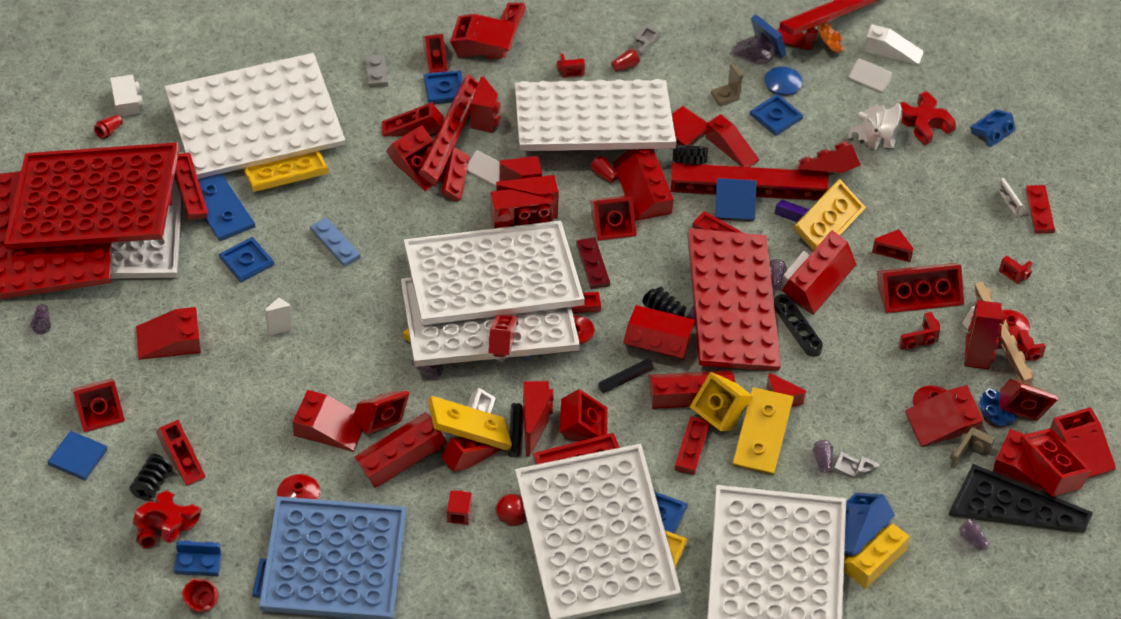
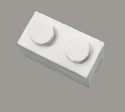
(125, 95)

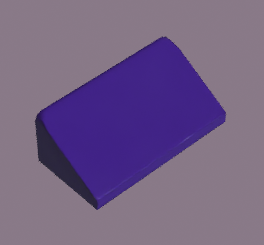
(790, 211)

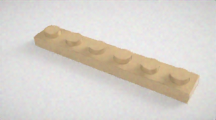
(1007, 342)

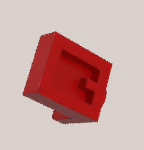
(570, 67)
(1014, 270)
(1026, 345)

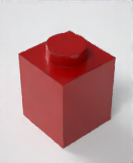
(459, 507)

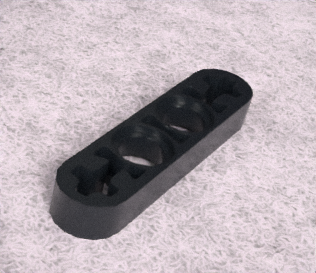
(800, 324)

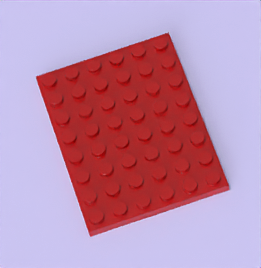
(92, 196)
(46, 268)

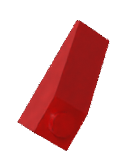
(404, 123)
(730, 141)
(502, 335)
(180, 452)
(465, 453)

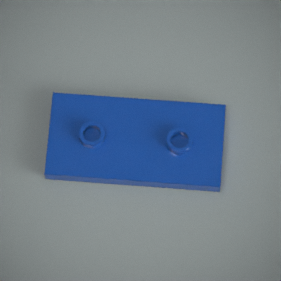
(225, 211)

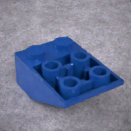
(864, 519)

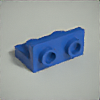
(994, 126)
(197, 558)

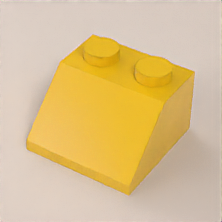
(721, 402)

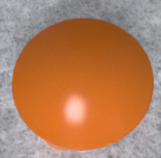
(830, 38)

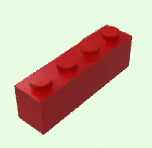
(983, 334)

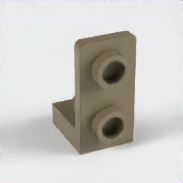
(730, 92)
(978, 440)

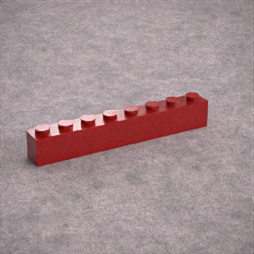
(769, 184)

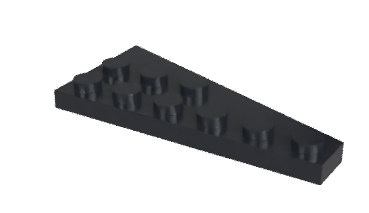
(1001, 499)

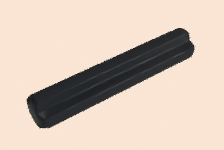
(625, 375)
(515, 429)

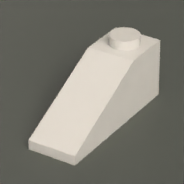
(891, 45)

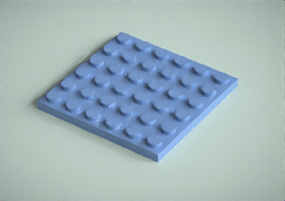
(333, 559)

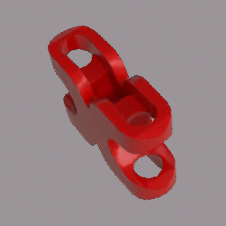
(926, 117)
(167, 516)

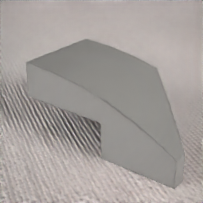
(646, 38)
(852, 467)

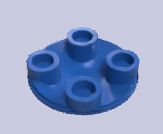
(783, 80)
(990, 407)

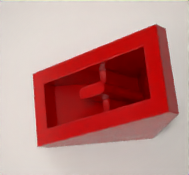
(893, 246)
(782, 386)

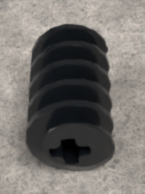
(660, 301)
(151, 477)

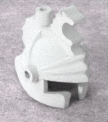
(878, 124)

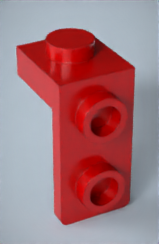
(800, 40)
(927, 336)

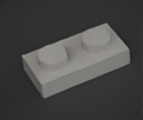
(376, 71)

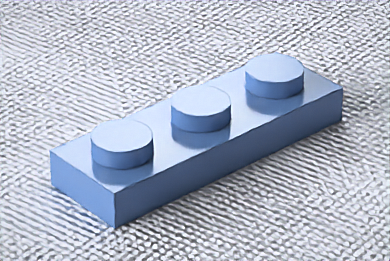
(335, 242)

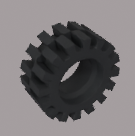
(690, 154)

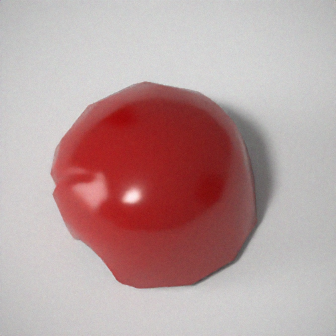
(511, 510)
(200, 590)

